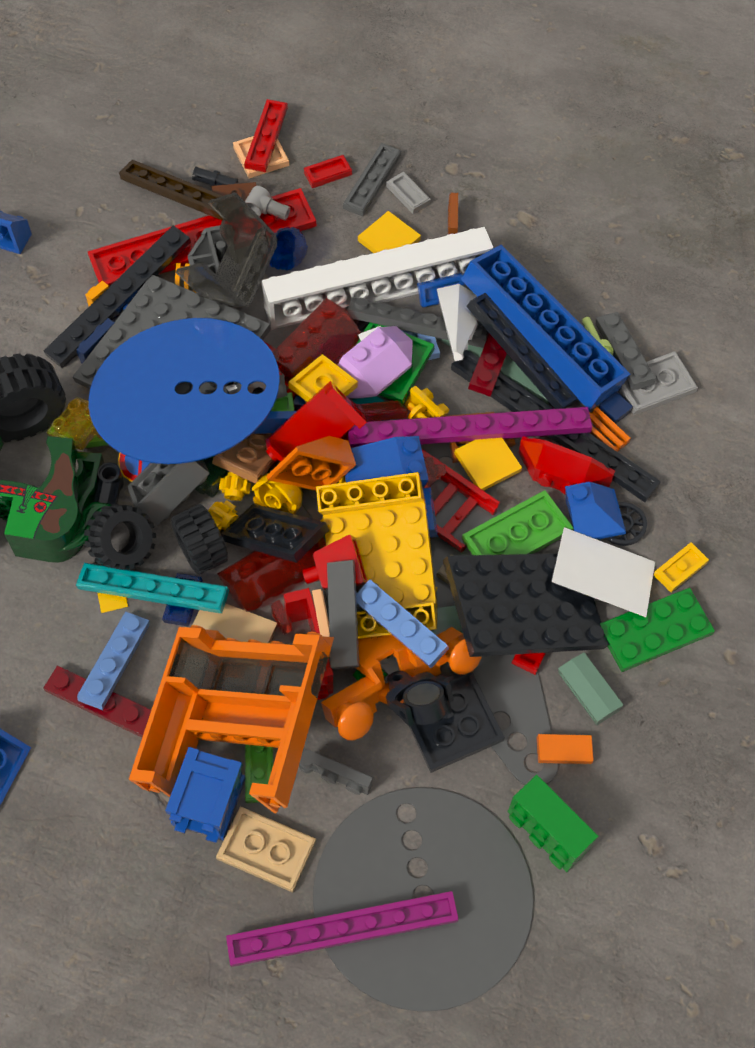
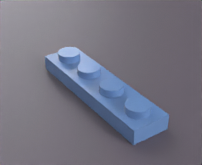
(401, 623)
(113, 660)

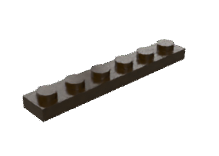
(170, 187)

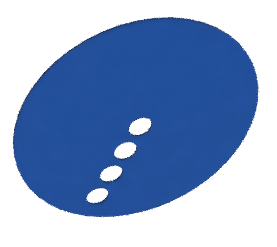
(145, 418)

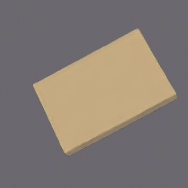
(237, 624)
(266, 849)

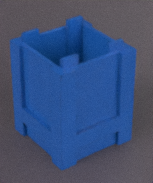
(205, 794)

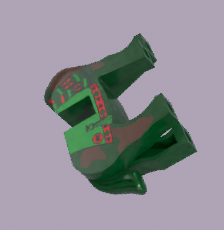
(52, 519)

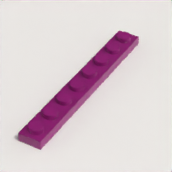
(341, 928)

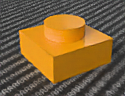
(95, 292)

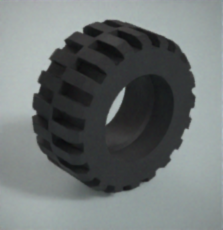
(28, 396)

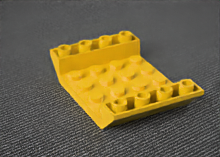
(392, 539)

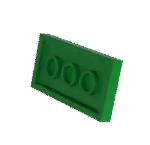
(667, 627)

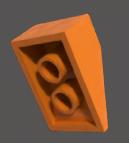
(315, 464)

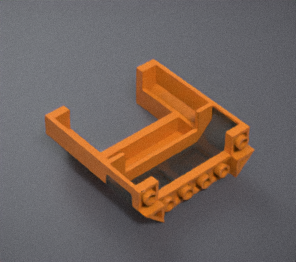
(233, 695)

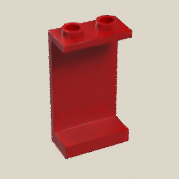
(322, 416)
(301, 607)

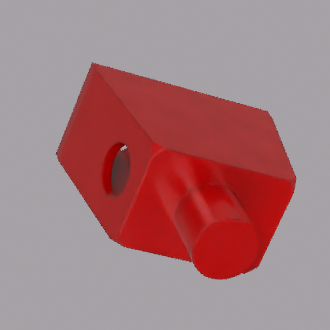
(340, 550)

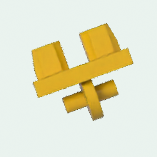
(422, 406)

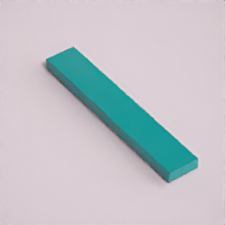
(153, 588)

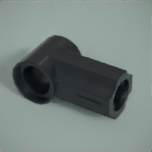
(109, 490)

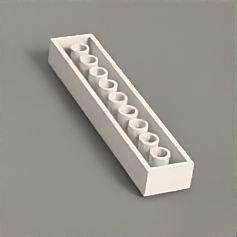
(374, 276)

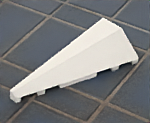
(458, 319)

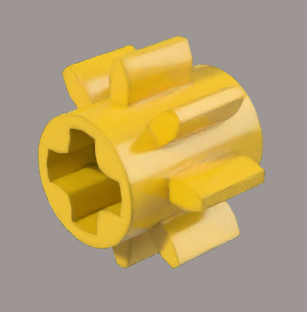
(234, 487)
(223, 514)

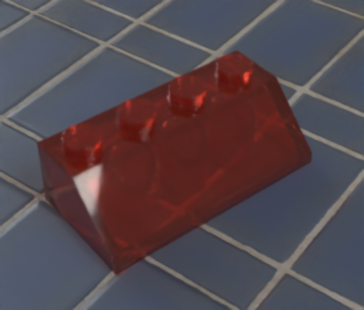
(325, 331)
(264, 576)

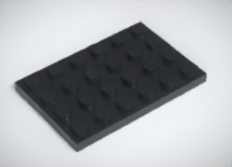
(516, 609)

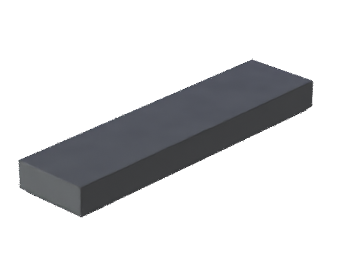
(372, 179)
(343, 614)

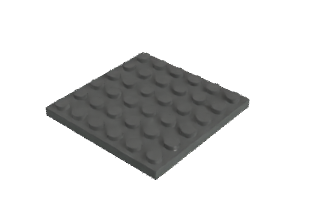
(156, 304)

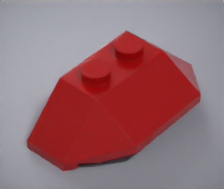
(561, 467)

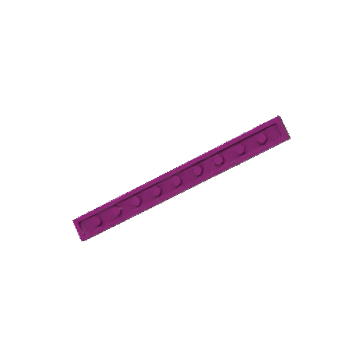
(476, 426)

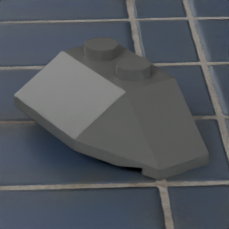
(209, 249)

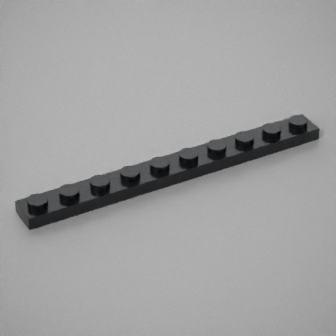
(518, 399)

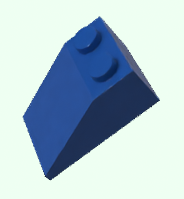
(388, 458)

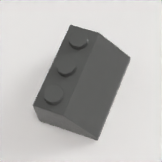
(165, 486)

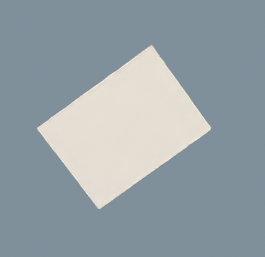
(604, 572)

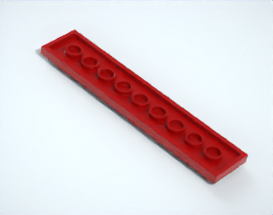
(114, 259)

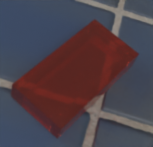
(383, 411)

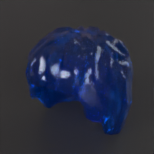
(290, 249)

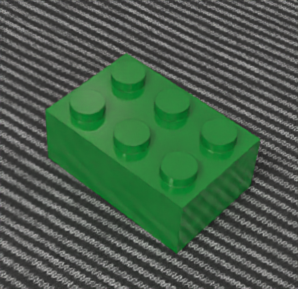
(551, 824)

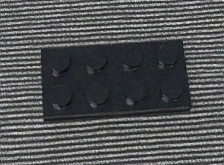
(275, 532)

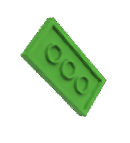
(520, 529)

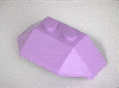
(378, 361)

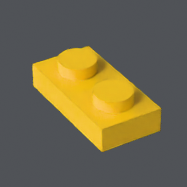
(681, 567)

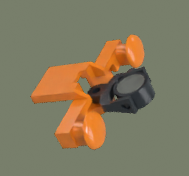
(415, 685)

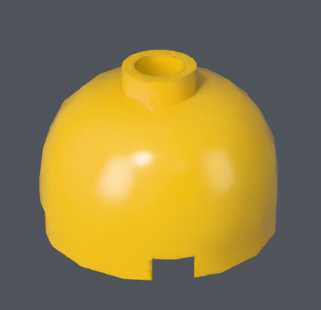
(277, 495)

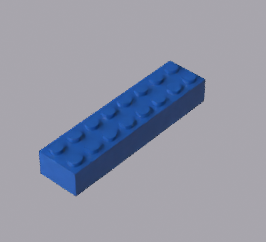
(547, 326)

